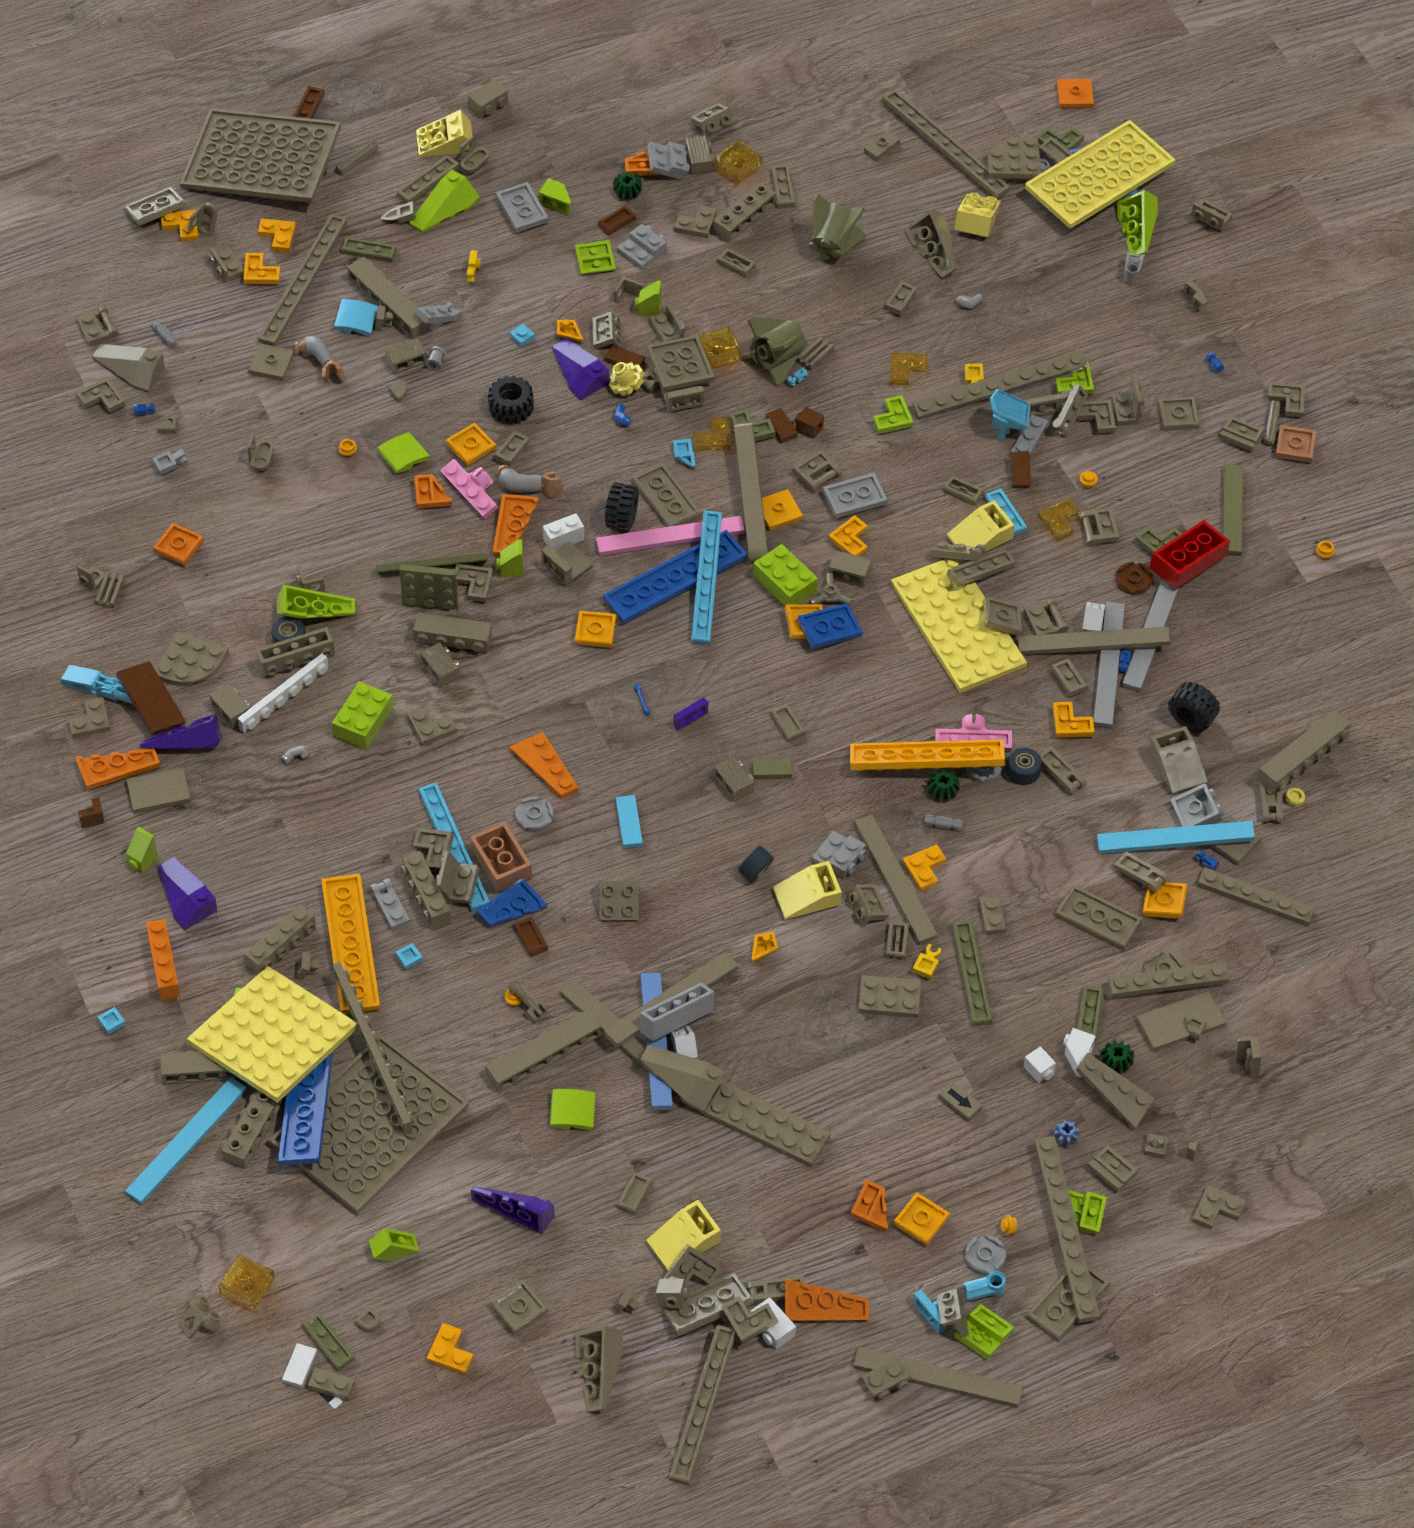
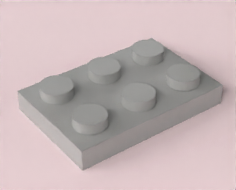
(522, 207)
(855, 495)

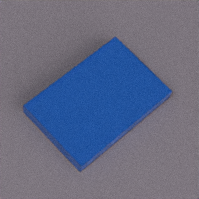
(829, 626)

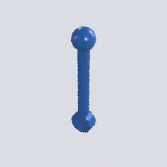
(637, 687)

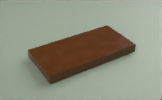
(150, 698)

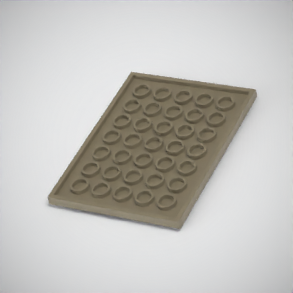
(260, 155)
(362, 1134)

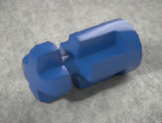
(1214, 362)
(141, 409)
(1125, 656)
(1208, 861)

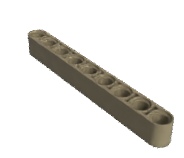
(751, 490)

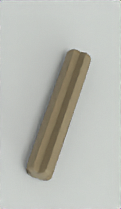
(357, 157)
(1272, 423)

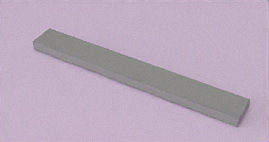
(1143, 655)
(1108, 669)

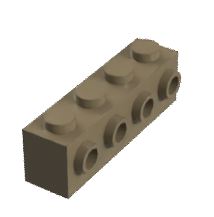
(744, 212)
(452, 632)
(294, 651)
(427, 894)
(280, 940)
(250, 1129)

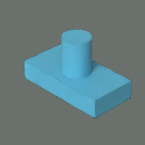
(928, 1310)

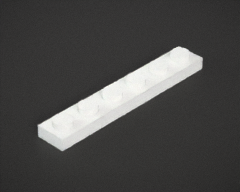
(282, 693)

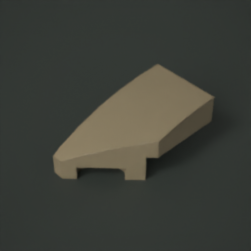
(1194, 293)

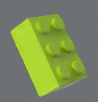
(785, 576)
(362, 715)

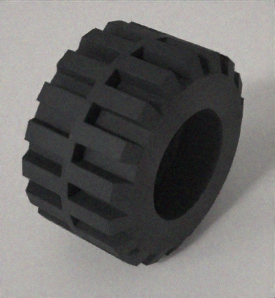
(513, 410)
(621, 506)
(1194, 706)

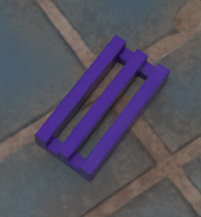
(690, 714)

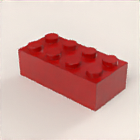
(1189, 554)

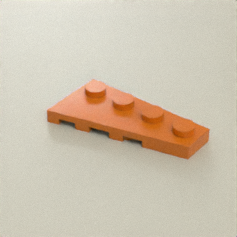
(513, 519)
(544, 761)
(110, 768)
(819, 1303)

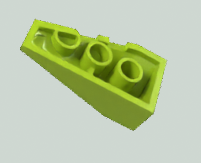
(448, 198)
(1138, 219)
(309, 603)

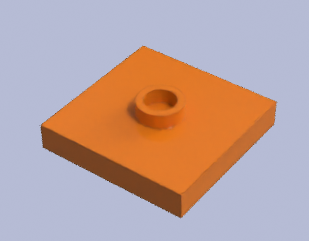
(1075, 93)
(178, 544)

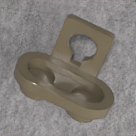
(473, 158)
(205, 219)
(260, 453)
(203, 1315)

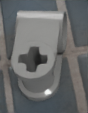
(1133, 268)

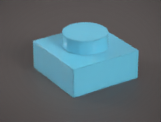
(522, 335)
(409, 956)
(111, 1020)

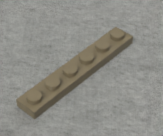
(1256, 896)
(1168, 979)

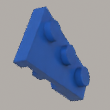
(511, 904)

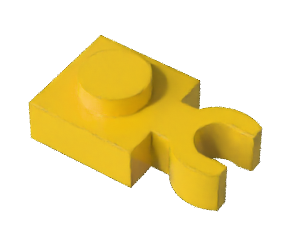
(473, 264)
(973, 373)
(927, 963)

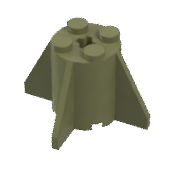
(834, 228)
(776, 345)

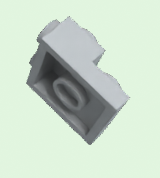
(668, 159)
(643, 246)
(1197, 807)
(841, 853)

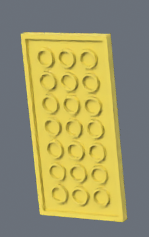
(1099, 174)
(955, 626)

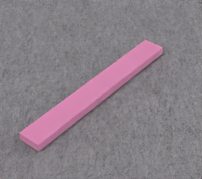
(662, 536)

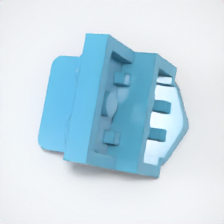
(1008, 413)

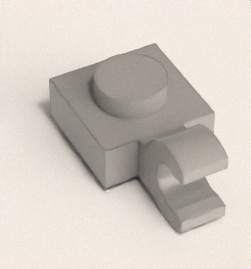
(168, 462)

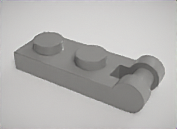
(439, 313)
(390, 905)

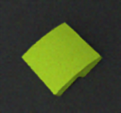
(595, 257)
(403, 452)
(572, 1109)
(1088, 1211)
(986, 1332)

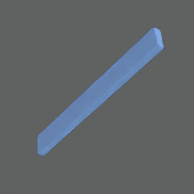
(660, 1094)

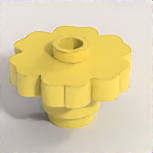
(626, 378)

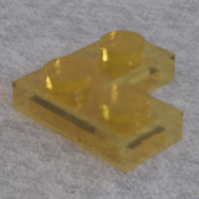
(904, 363)
(717, 439)
(1056, 518)

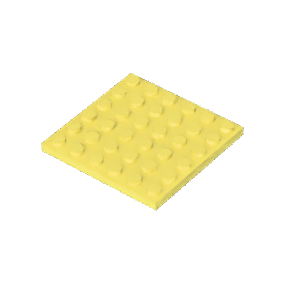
(272, 1034)

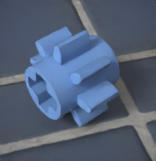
(1066, 1133)

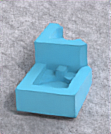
(684, 452)

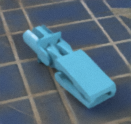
(94, 683)

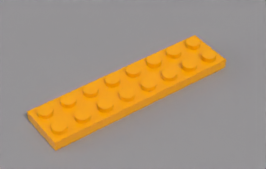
(927, 755)
(351, 937)

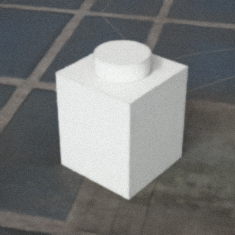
(1040, 1065)

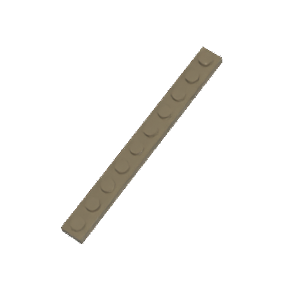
(945, 143)
(302, 280)
(1005, 382)
(377, 1054)
(1066, 1229)

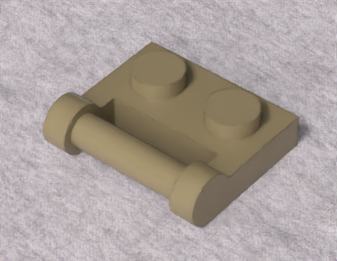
(91, 328)
(815, 465)
(1104, 523)
(1040, 621)

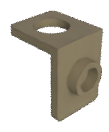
(629, 286)
(86, 576)
(307, 584)

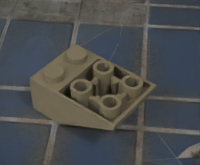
(1177, 759)

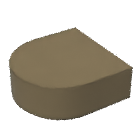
(368, 1320)

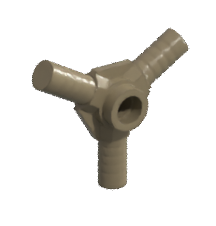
(830, 593)

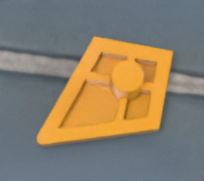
(569, 330)
(763, 945)

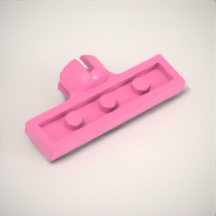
(471, 486)
(974, 731)

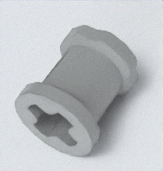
(435, 358)

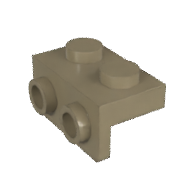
(1211, 214)

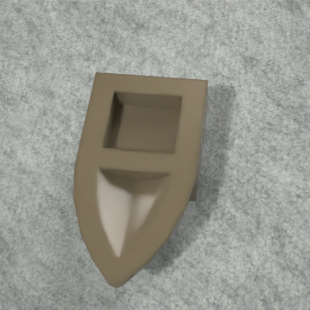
(401, 213)

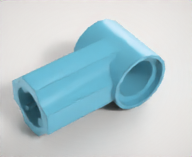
(983, 1287)

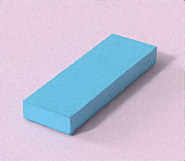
(1004, 503)
(629, 821)

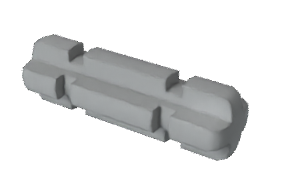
(164, 332)
(943, 822)

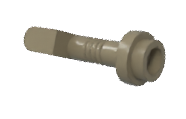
(515, 987)

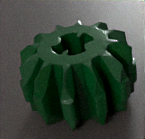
(627, 185)
(943, 785)
(1117, 1056)

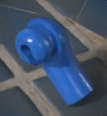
(620, 417)

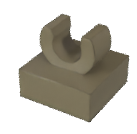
(383, 318)
(306, 966)
(1156, 1146)
(626, 1302)

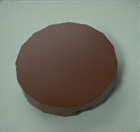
(1134, 578)

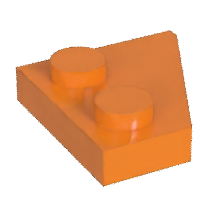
(639, 165)
(430, 493)
(871, 1206)

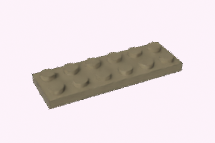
(767, 1124)

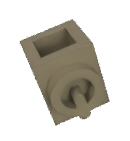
(672, 1293)

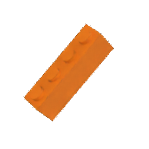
(163, 959)

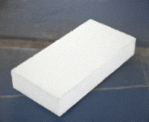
(299, 1365)

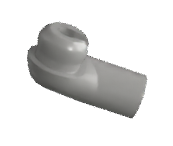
(968, 302)
(293, 752)

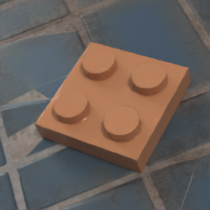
(1295, 443)

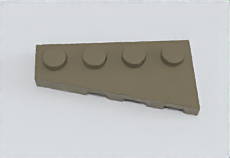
(1122, 1094)

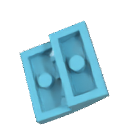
(355, 316)

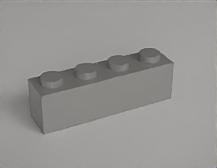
(677, 1011)

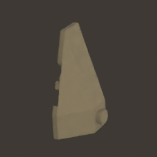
(933, 239)
(134, 364)
(687, 1076)
(599, 1357)

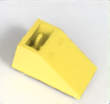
(444, 135)
(977, 214)
(984, 526)
(808, 891)
(688, 1226)

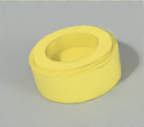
(1295, 797)

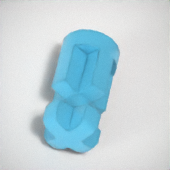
(797, 376)

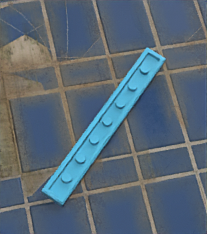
(706, 577)
(443, 821)
(1175, 837)
(186, 1140)

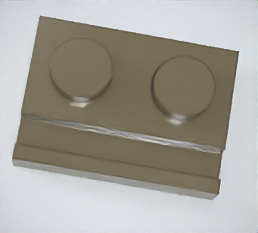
(1241, 433)
(1112, 1168)

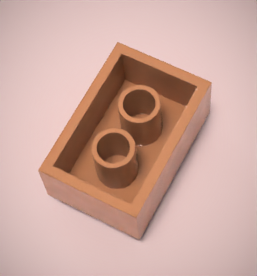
(500, 856)

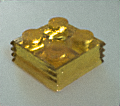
(738, 160)
(720, 347)
(242, 1271)

